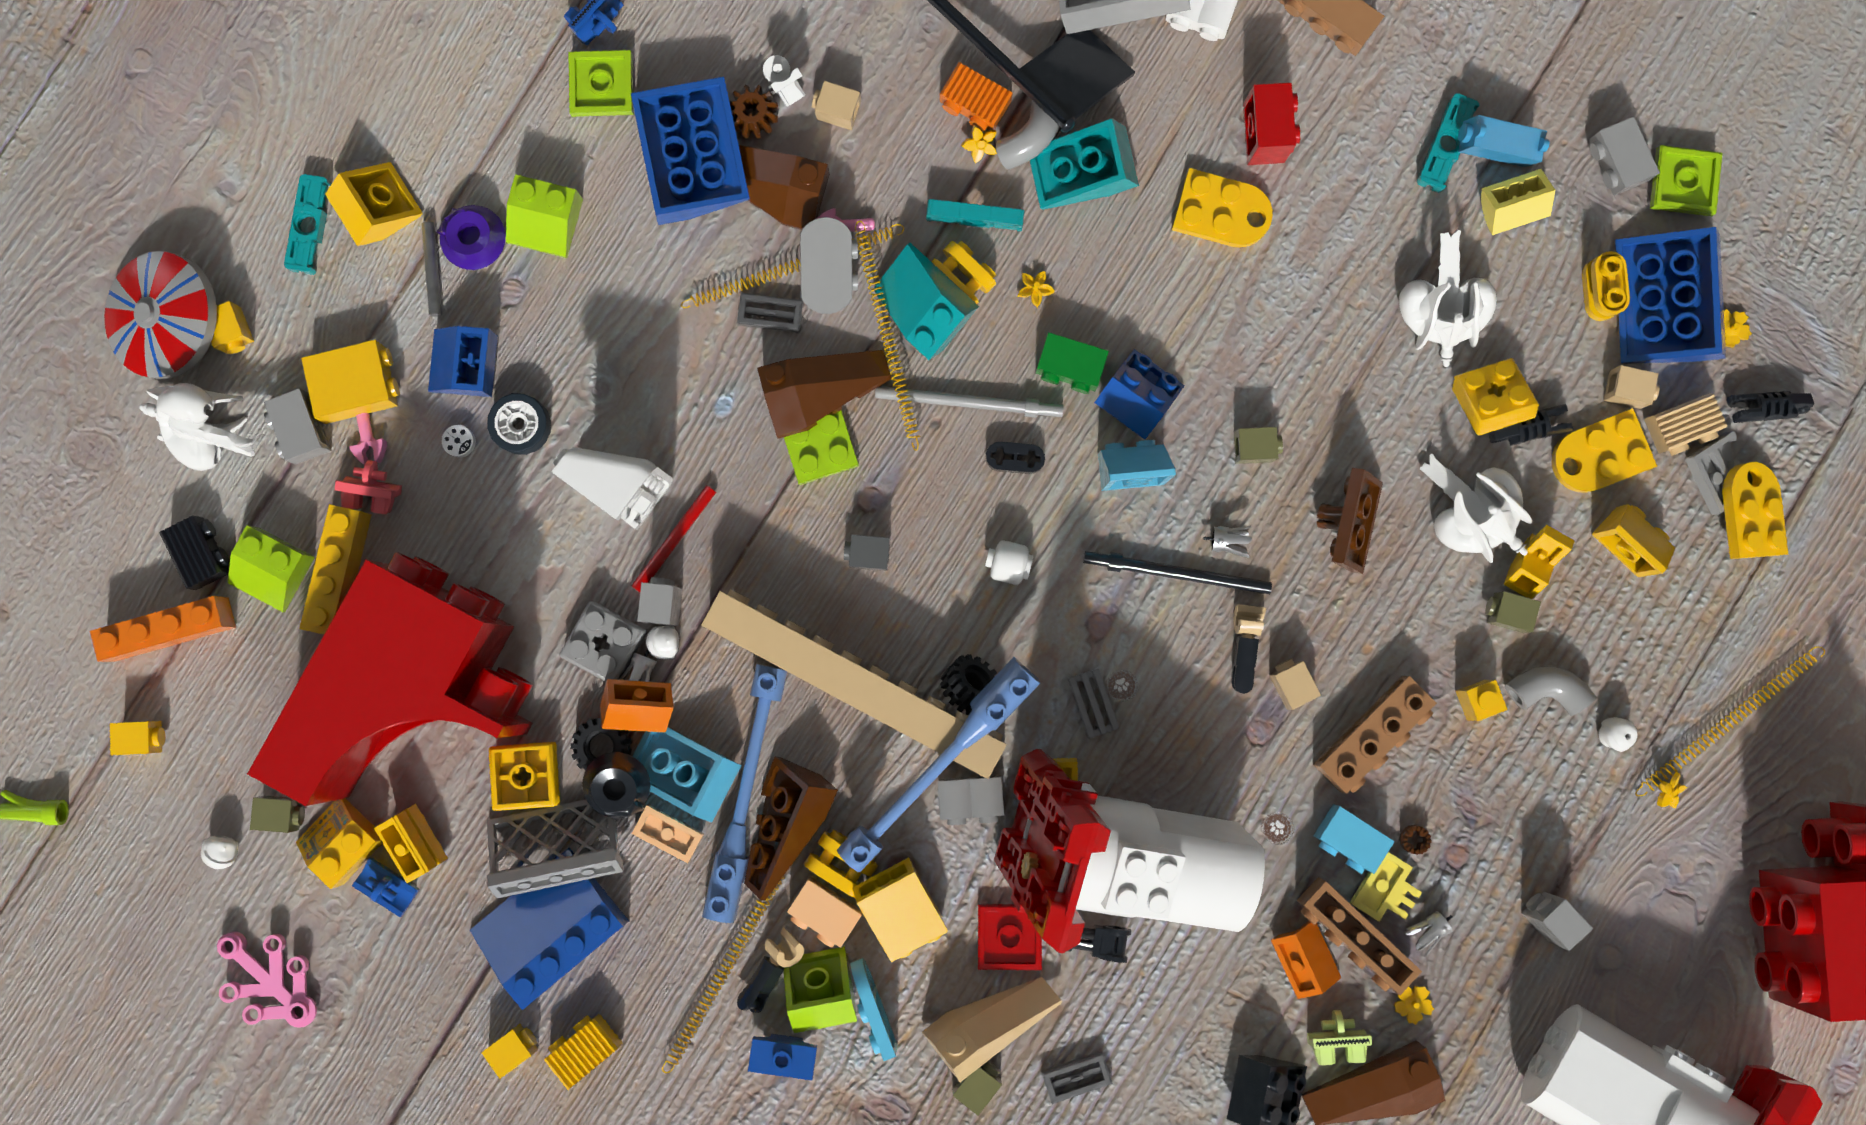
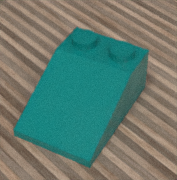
(1085, 166)
(924, 302)

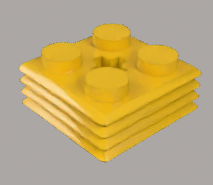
(1495, 396)
(512, 793)

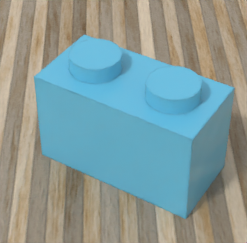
(1354, 839)

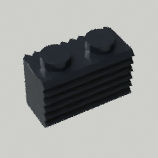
(195, 552)

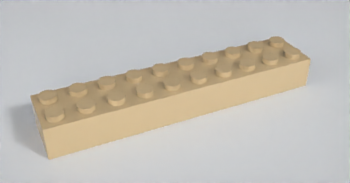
(847, 680)

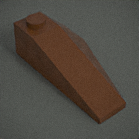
(785, 185)
(792, 813)
(1384, 1088)

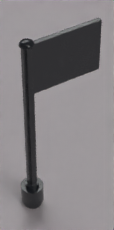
(1062, 78)

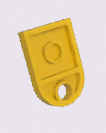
(1218, 209)
(1603, 453)
(1754, 512)

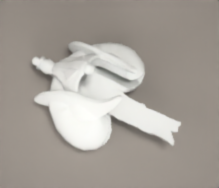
(1448, 311)
(184, 425)
(1479, 517)

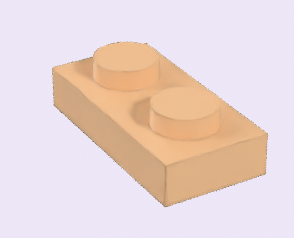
(667, 833)

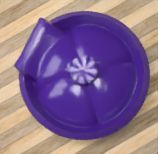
(472, 237)

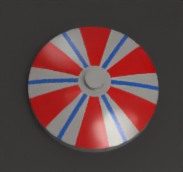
(160, 315)

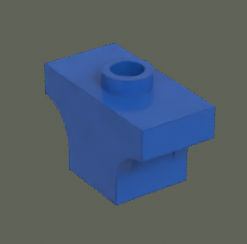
(782, 1056)

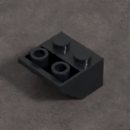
(1266, 1091)

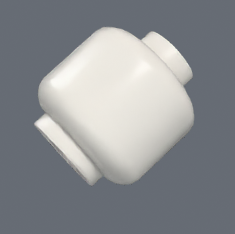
(1009, 562)

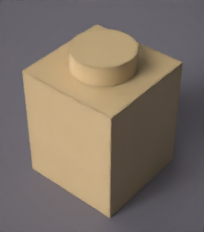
(836, 105)
(1631, 387)
(1294, 684)

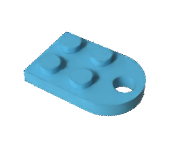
(873, 1011)

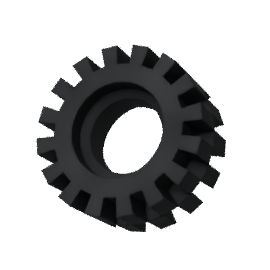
(960, 676)
(587, 731)

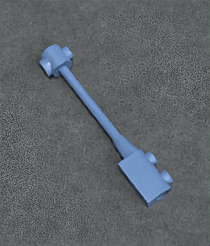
(988, 712)
(731, 859)

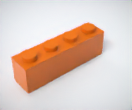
(162, 629)

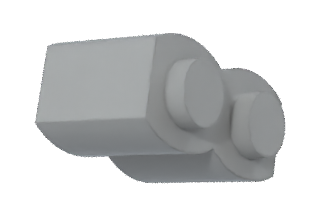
(970, 799)

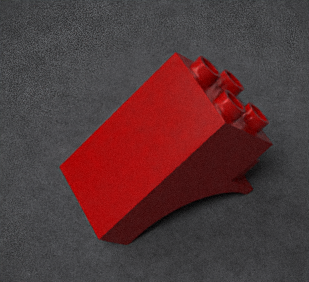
(386, 665)
(1817, 921)

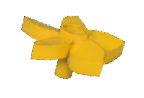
(980, 143)
(1035, 288)
(1670, 792)

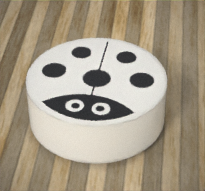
(458, 441)

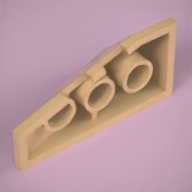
(983, 1028)

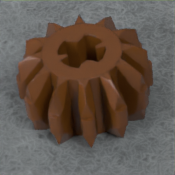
(765, 108)

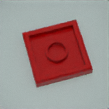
(1007, 939)

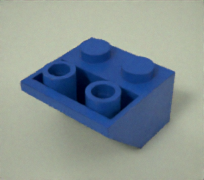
(463, 361)
(1139, 394)

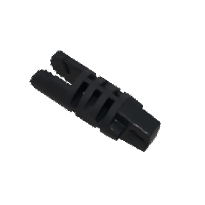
(1769, 405)
(1533, 428)

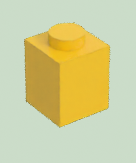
(231, 329)
(1481, 700)
(136, 737)
(510, 1050)

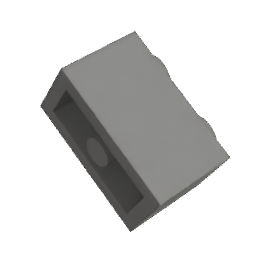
(1623, 156)
(296, 429)
(660, 602)
(1556, 920)

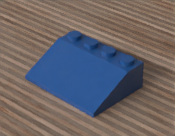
(690, 149)
(1673, 298)
(545, 934)

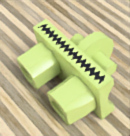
(1325, 1042)

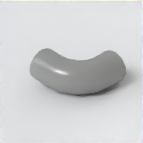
(1029, 140)
(1553, 683)

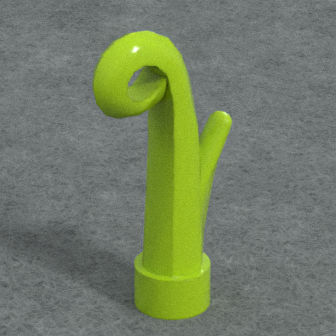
(24, 809)

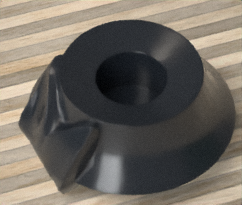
(616, 785)

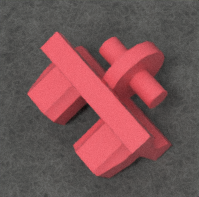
(354, 488)

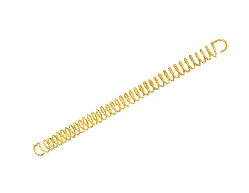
(775, 277)
(887, 340)
(1744, 714)
(724, 973)

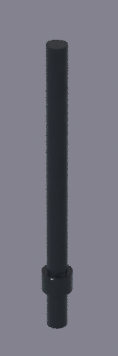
(1116, 563)

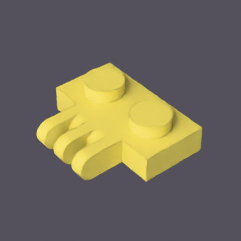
(1385, 889)

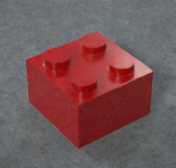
(1270, 123)

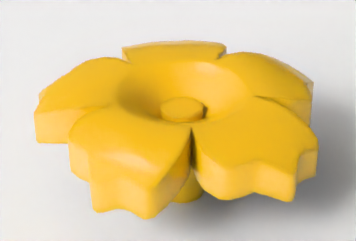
(1734, 328)
(1413, 1003)

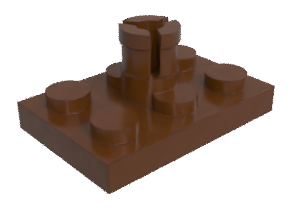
(1353, 520)

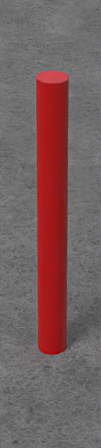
(674, 537)

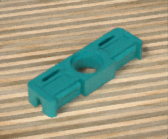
(1438, 160)
(308, 203)
(975, 215)

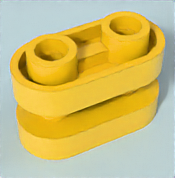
(979, 275)
(1605, 286)
(823, 868)

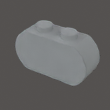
(827, 265)

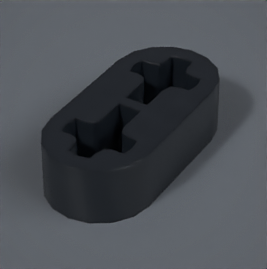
(1015, 450)

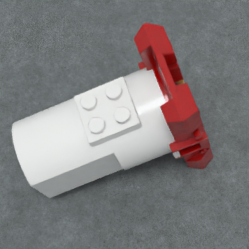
(1120, 859)
(1606, 1077)

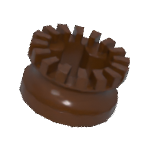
(1421, 846)

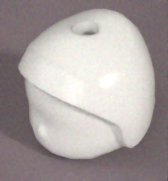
(663, 642)
(1617, 733)
(219, 851)

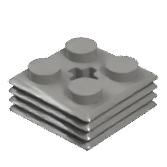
(622, 636)

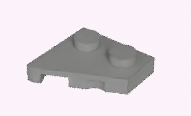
(1710, 468)

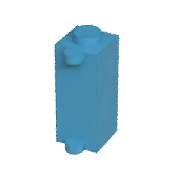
(1502, 141)

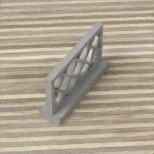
(550, 872)

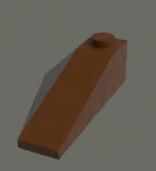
(812, 387)

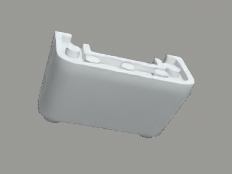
(614, 482)

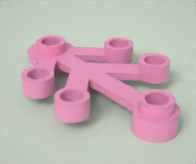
(270, 982)

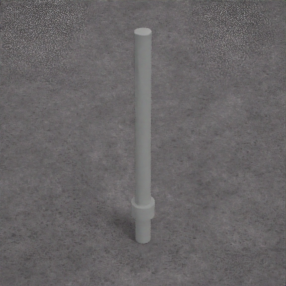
(1030, 407)

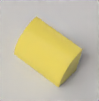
(1517, 201)

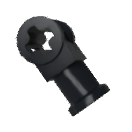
(1102, 942)

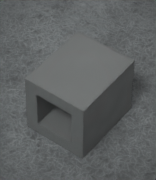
(867, 552)

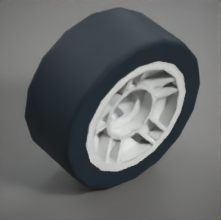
(507, 413)

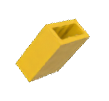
(350, 381)
(899, 910)

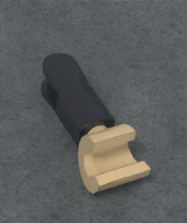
(1249, 623)
(783, 955)

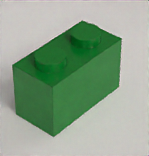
(1071, 363)

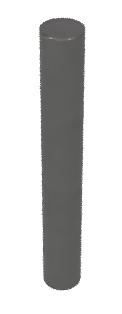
(431, 269)

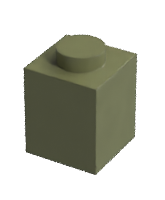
(1257, 445)
(1512, 612)
(276, 814)
(978, 1087)

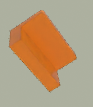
(1306, 960)

